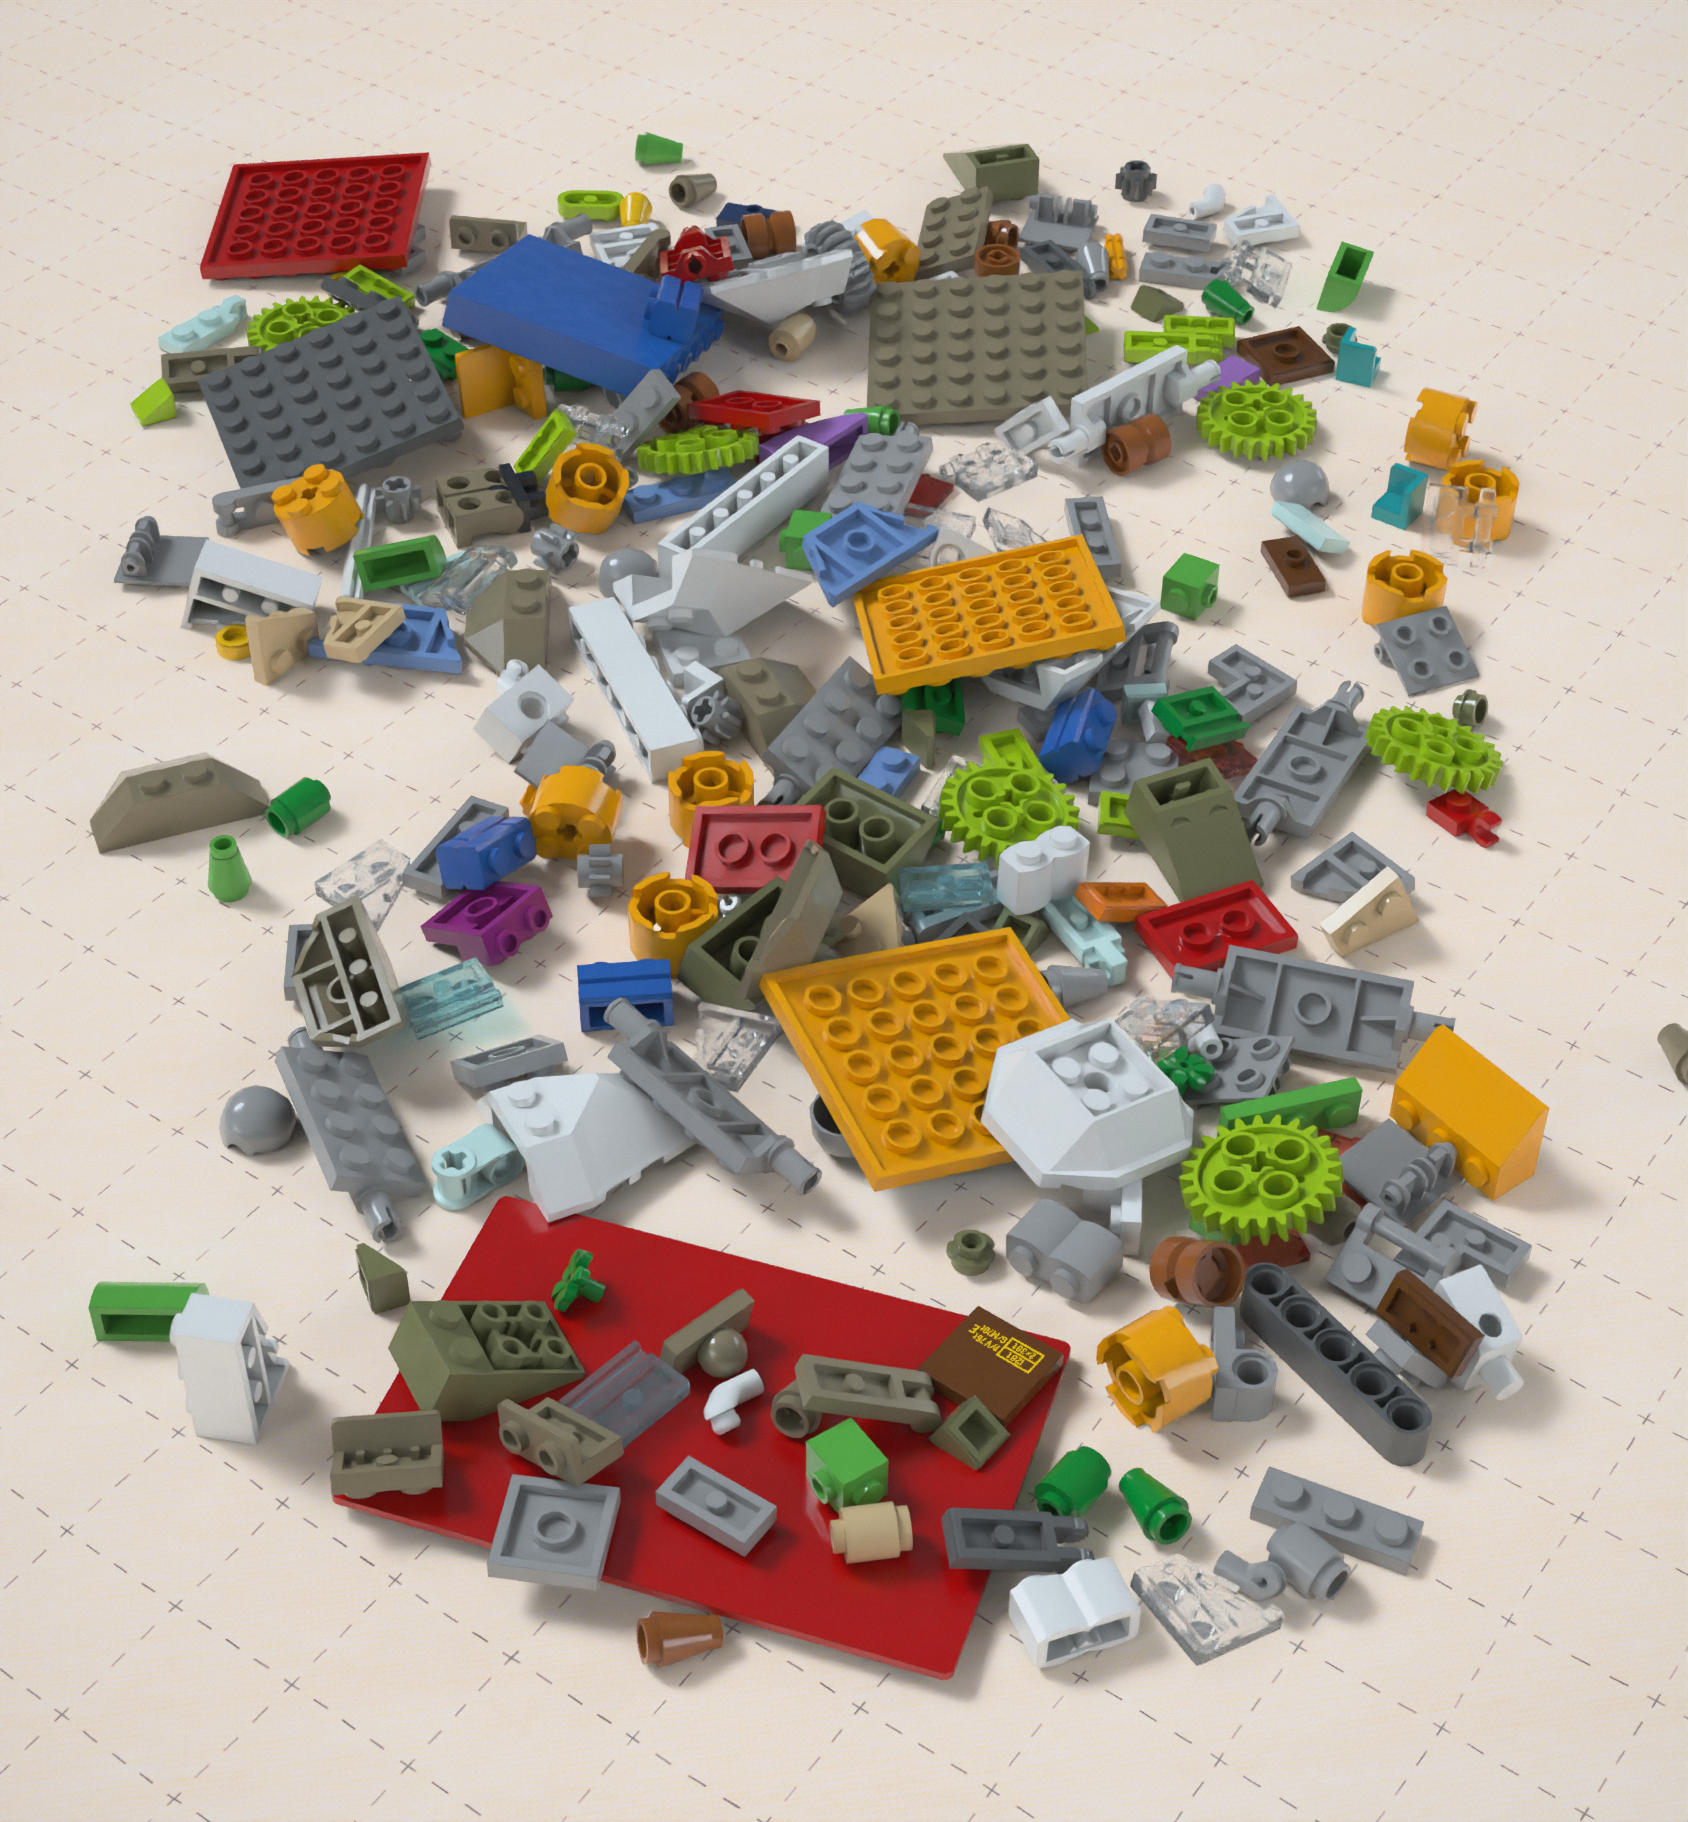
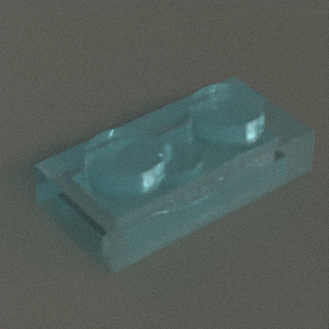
(945, 886)

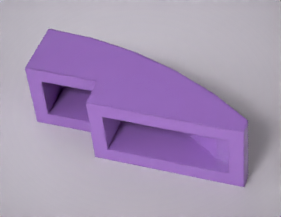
(836, 433)

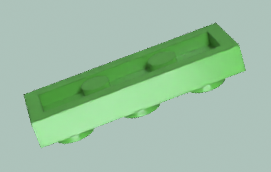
(1320, 1105)

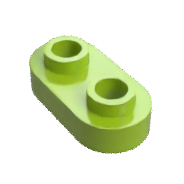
(593, 203)

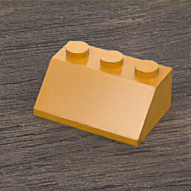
(1470, 1102)

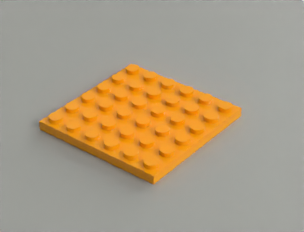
(985, 615)
(910, 1045)

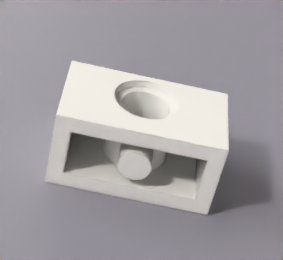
(521, 711)

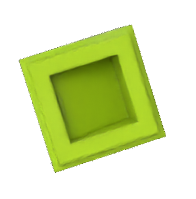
(154, 404)

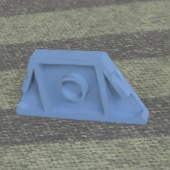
(861, 548)
(417, 643)

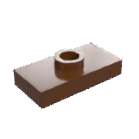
(1293, 566)
(1429, 1323)

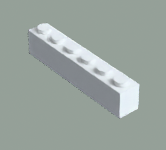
(752, 504)
(633, 687)

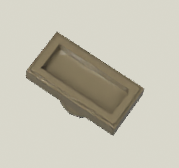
(713, 1339)

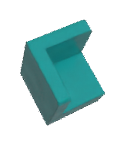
(1356, 361)
(1403, 499)

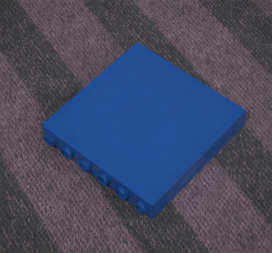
(573, 316)

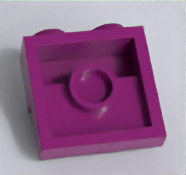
(490, 921)

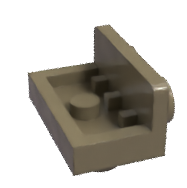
(485, 233)
(558, 1439)
(387, 1453)

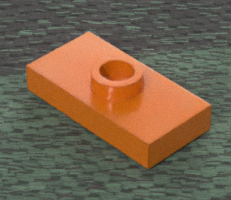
(1118, 900)

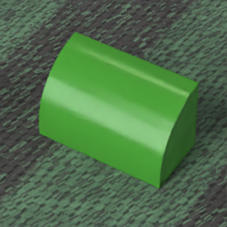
(1344, 277)
(400, 563)
(138, 1309)

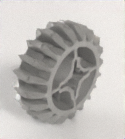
(860, 284)

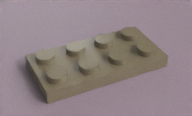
(953, 232)

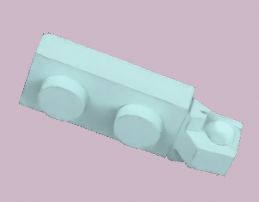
(206, 328)
(1089, 941)

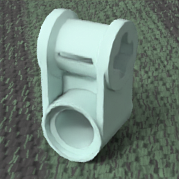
(476, 1161)

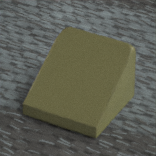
(1155, 303)
(920, 735)
(1027, 928)
(382, 1280)
(970, 1433)

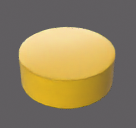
(233, 642)

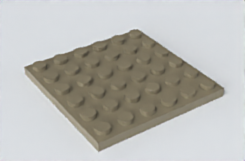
(977, 346)

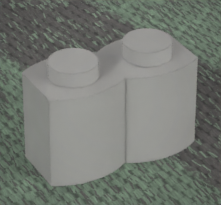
(1064, 1250)

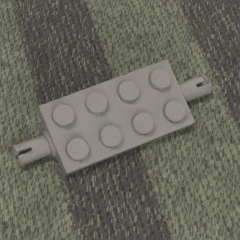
(558, 233)
(881, 471)
(836, 728)
(1304, 768)
(1328, 1008)
(701, 1103)
(351, 1129)

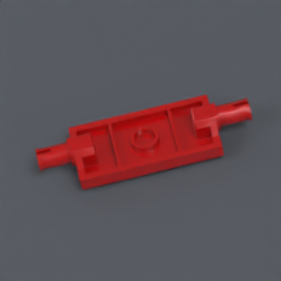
(697, 257)

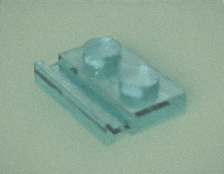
(450, 998)
(628, 1392)

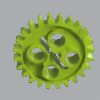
(293, 320)
(1256, 420)
(697, 450)
(1433, 749)
(1002, 807)
(1261, 1179)

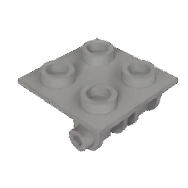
(1065, 227)
(157, 557)
(1425, 650)
(557, 748)
(1245, 1070)
(1399, 1171)

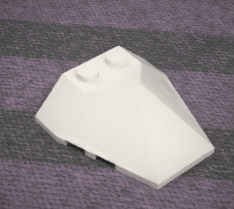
(780, 285)
(707, 593)
(1053, 680)
(582, 1136)

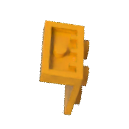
(496, 379)

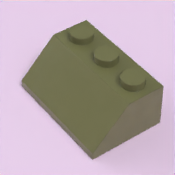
(869, 832)
(720, 955)

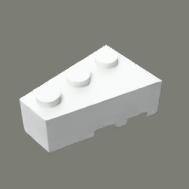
(236, 584)
(227, 1367)

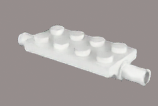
(1150, 387)

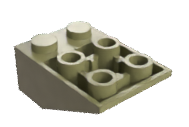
(1006, 168)
(1192, 829)
(479, 1354)

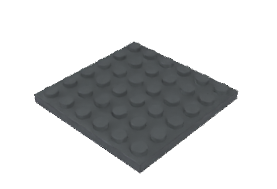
(331, 399)

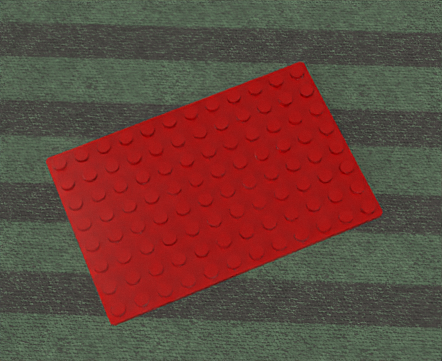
(887, 1610)

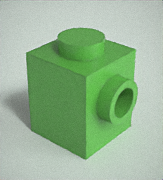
(792, 538)
(1190, 586)
(846, 1467)

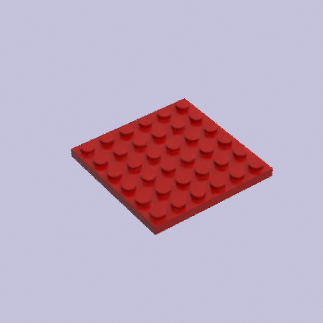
(317, 216)

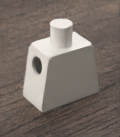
(1480, 1303)

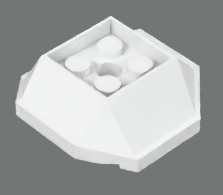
(1085, 1108)

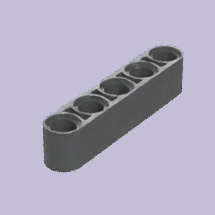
(1335, 1364)

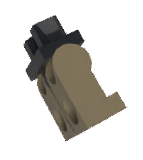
(488, 502)

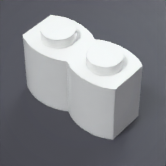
(1042, 870)
(1074, 1612)

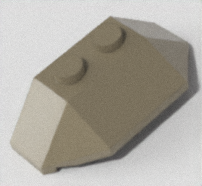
(511, 620)
(769, 698)
(174, 800)
(798, 920)
(347, 980)

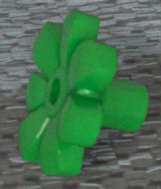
(1186, 1070)
(577, 1282)

